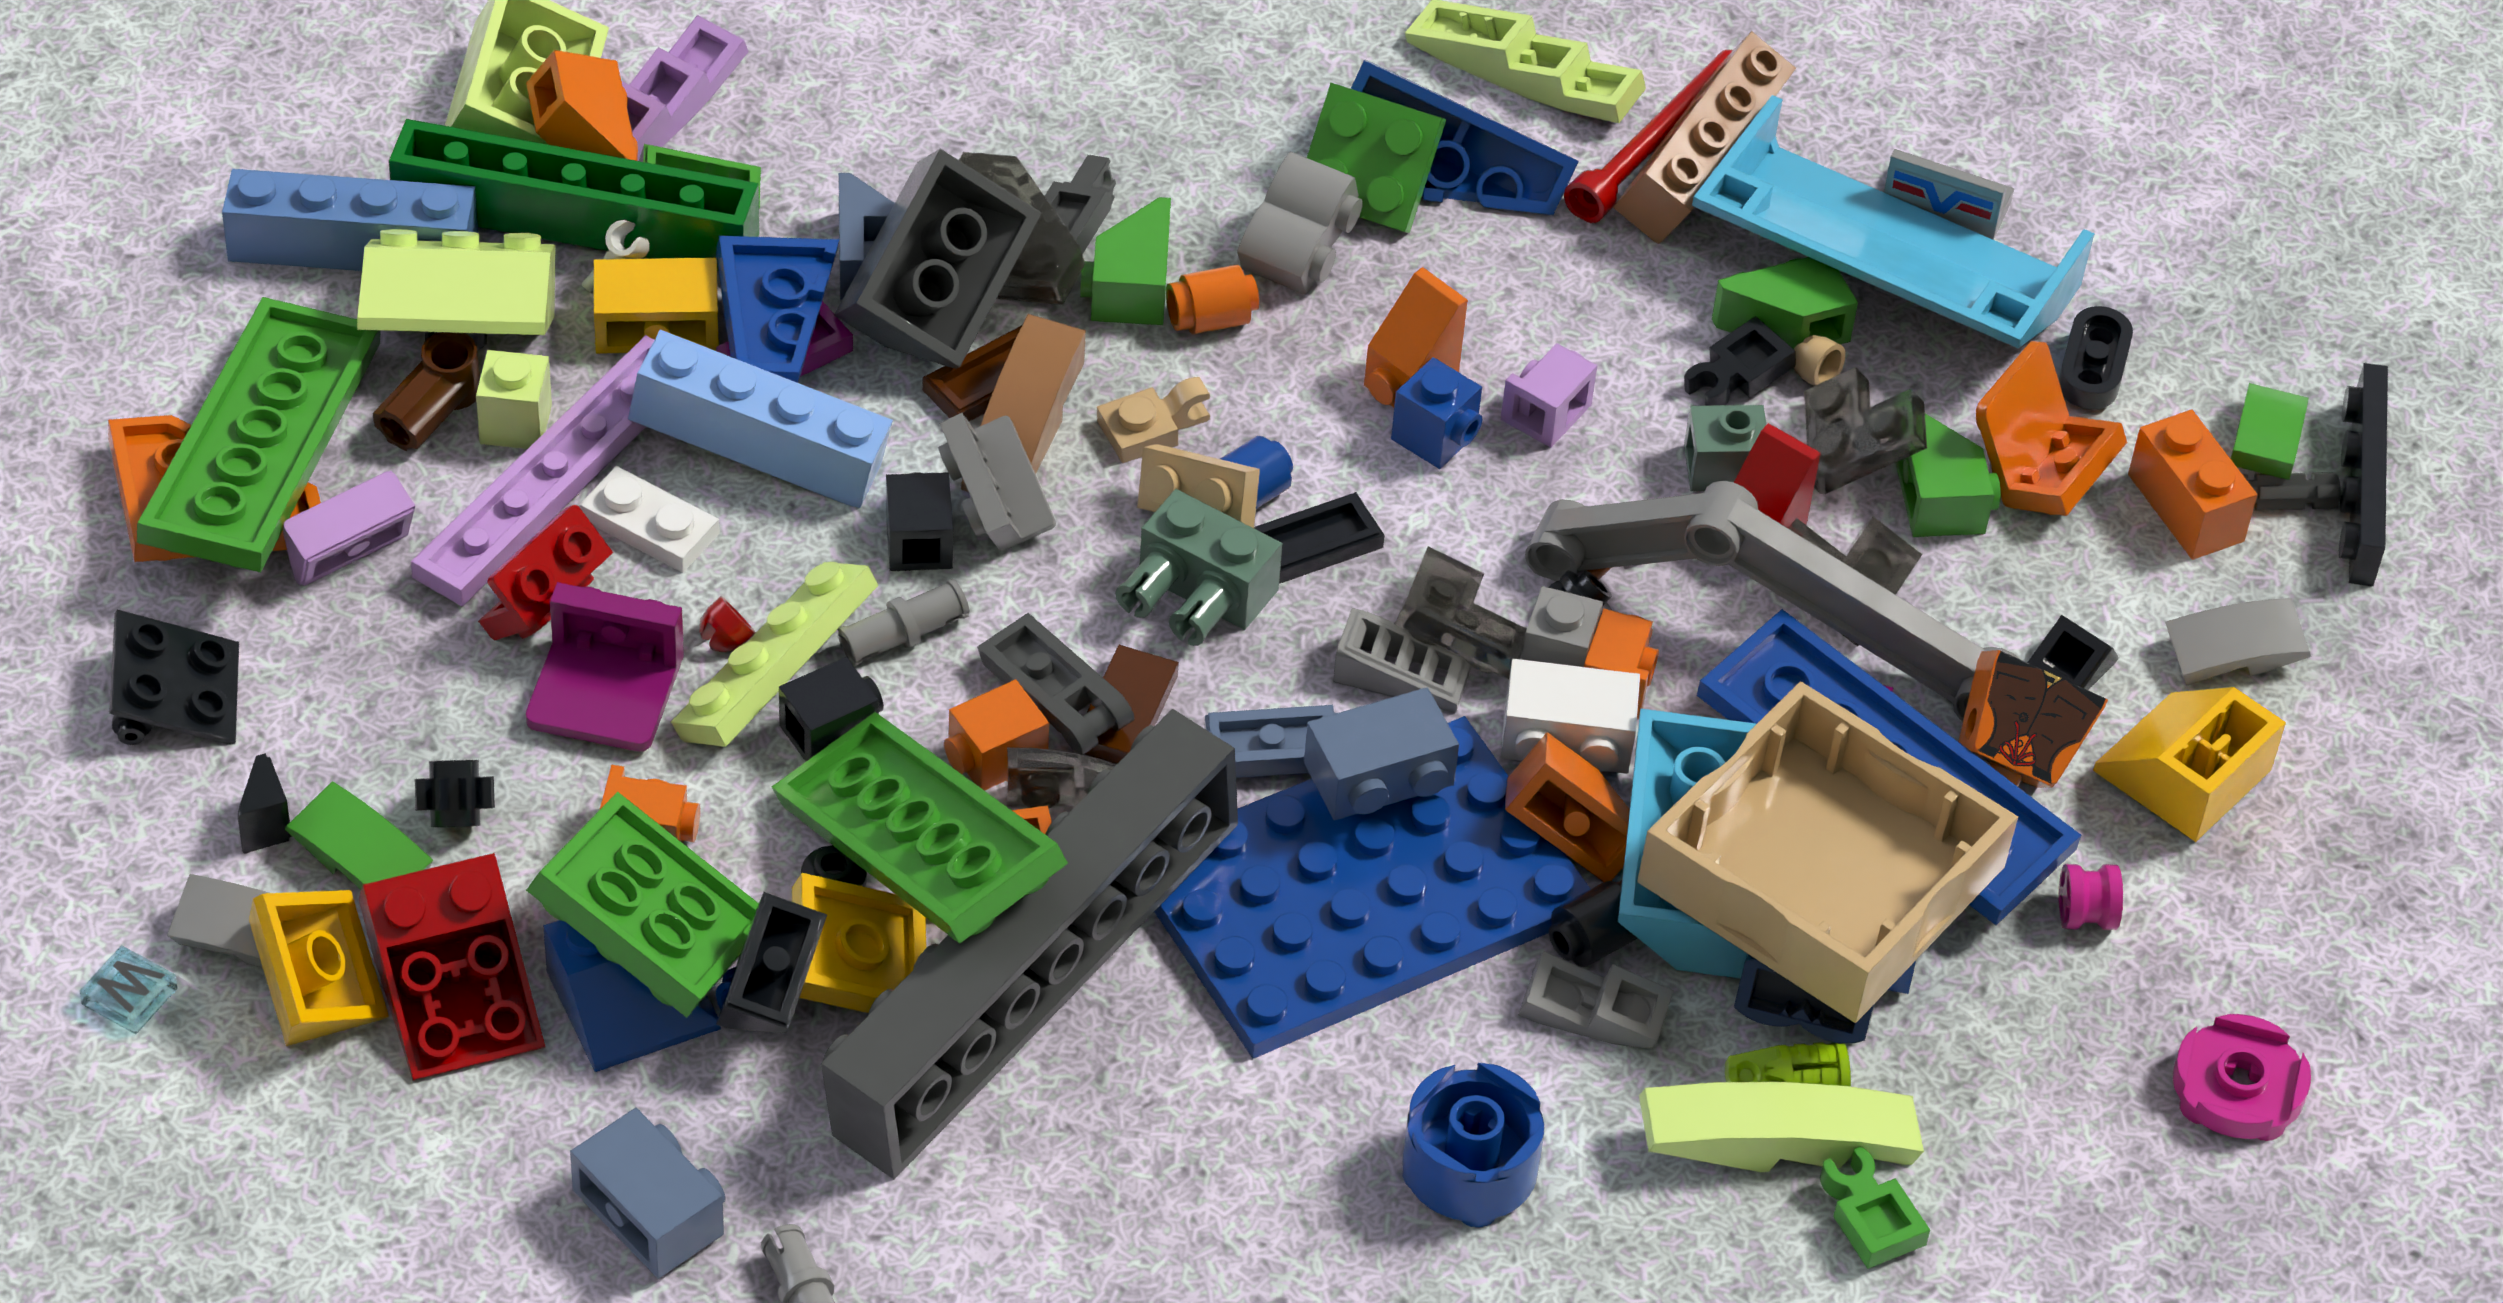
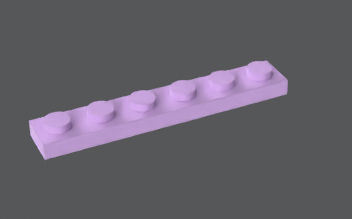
(534, 485)

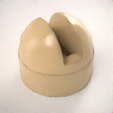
(1819, 359)

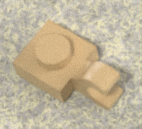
(1148, 420)

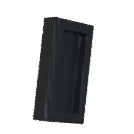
(1324, 536)

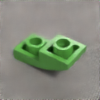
(2269, 431)
(355, 838)

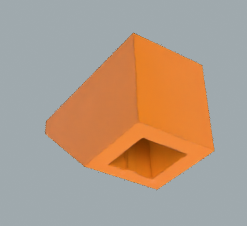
(582, 105)

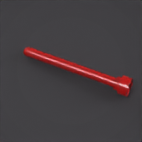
(1596, 190)

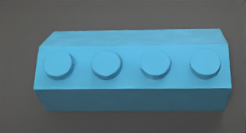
(1669, 761)

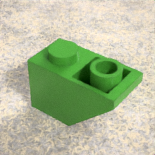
(1789, 298)

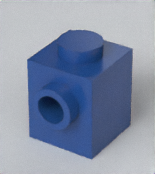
(1436, 413)

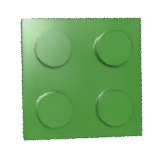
(1382, 147)

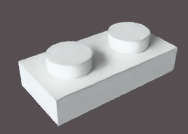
(650, 519)

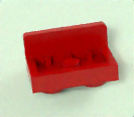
(560, 552)

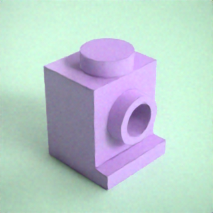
(1549, 394)

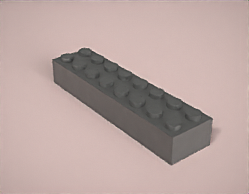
(983, 999)

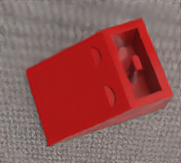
(451, 966)

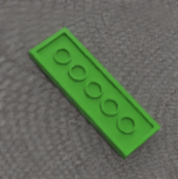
(258, 435)
(920, 827)

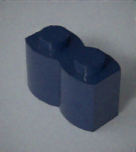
(1778, 1002)

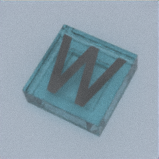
(128, 989)

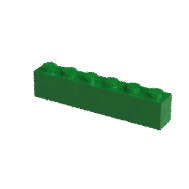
(578, 193)

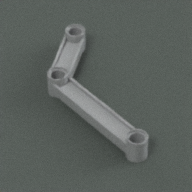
(1729, 529)

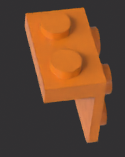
(2034, 444)

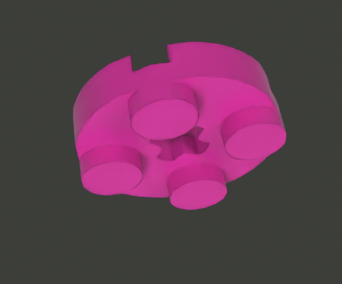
(2235, 1108)

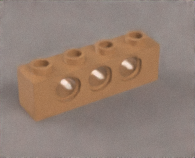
(1703, 136)

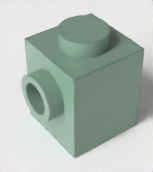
(1720, 441)

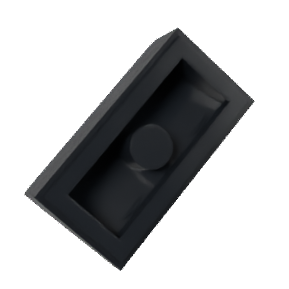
(772, 966)

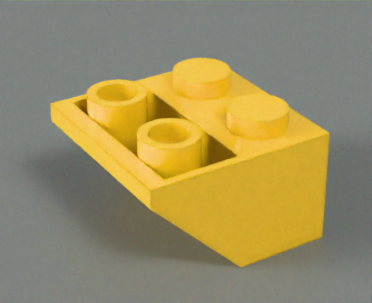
(2195, 756)

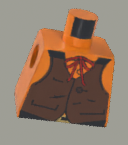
(2026, 719)

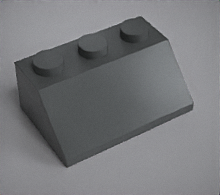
(938, 261)

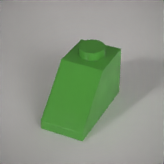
(1130, 268)
(1948, 485)

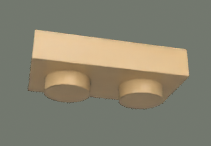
(1213, 481)

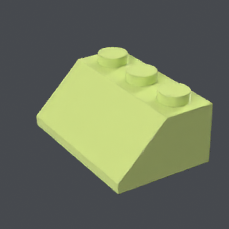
(504, 53)
(457, 284)

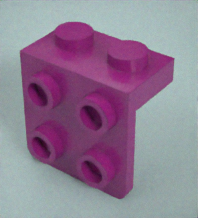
(607, 667)

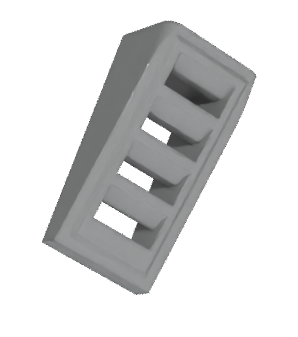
(1377, 675)

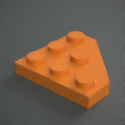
(141, 456)

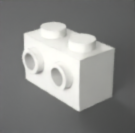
(1577, 705)

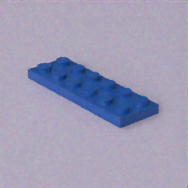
(1788, 652)

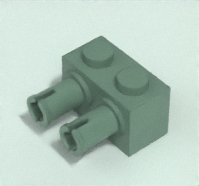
(1207, 560)

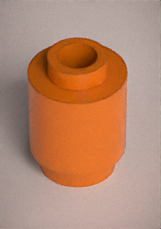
(1212, 299)

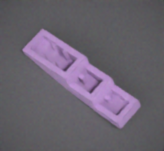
(680, 81)

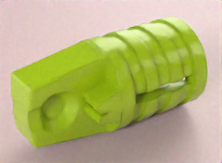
(1797, 1064)

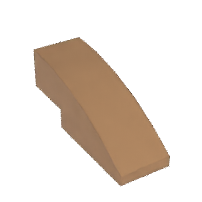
(1037, 383)

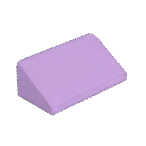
(347, 527)

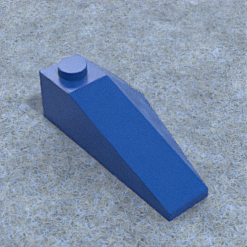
(1476, 154)

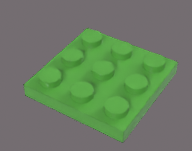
(647, 903)

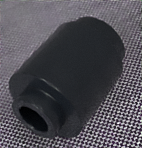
(1589, 925)

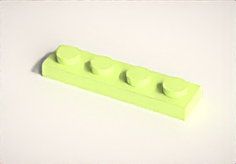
(774, 653)

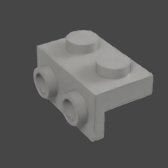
(999, 478)

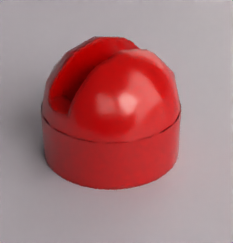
(724, 627)

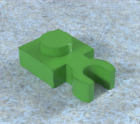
(1873, 1216)

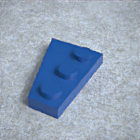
(773, 297)

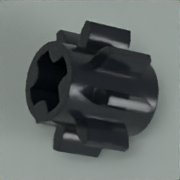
(454, 793)

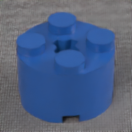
(1473, 1143)

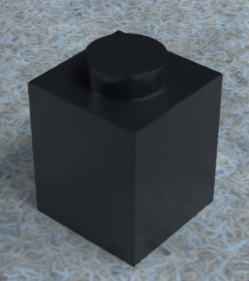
(919, 521)
(826, 705)

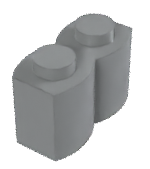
(1299, 223)

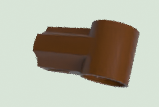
(429, 394)

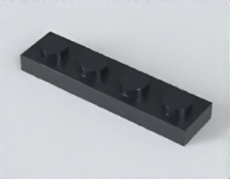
(2365, 490)

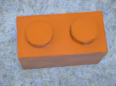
(2192, 484)

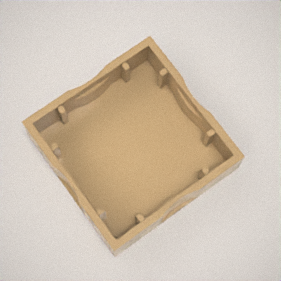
(1827, 851)

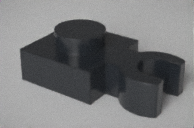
(1743, 360)

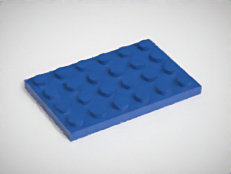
(1331, 917)

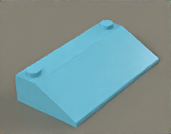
(1888, 238)

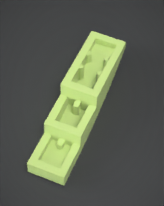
(1539, 67)
(1771, 1121)

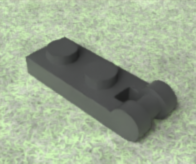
(1056, 682)

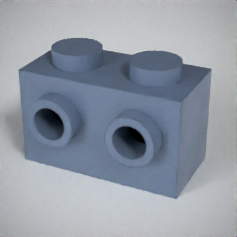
(1381, 753)
(648, 1191)

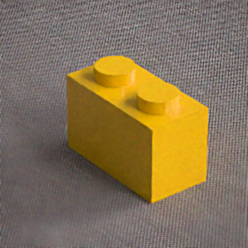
(651, 296)

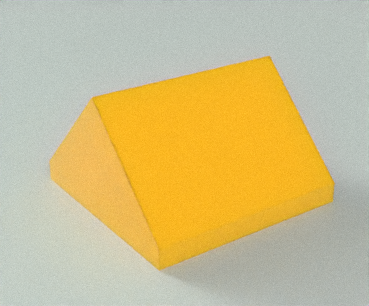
(316, 963)

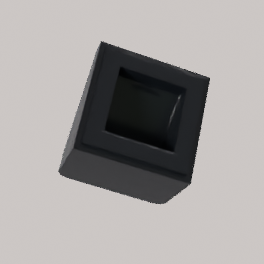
(2074, 654)
(263, 808)

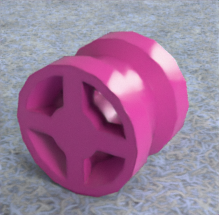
(2090, 896)

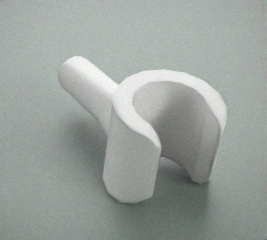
(615, 243)

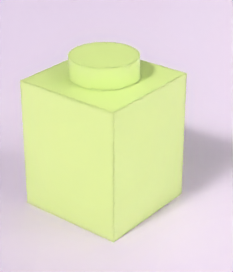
(513, 399)

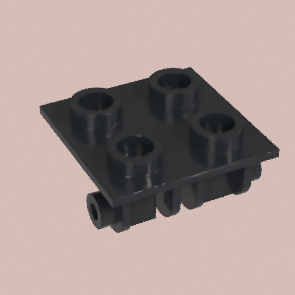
(172, 680)

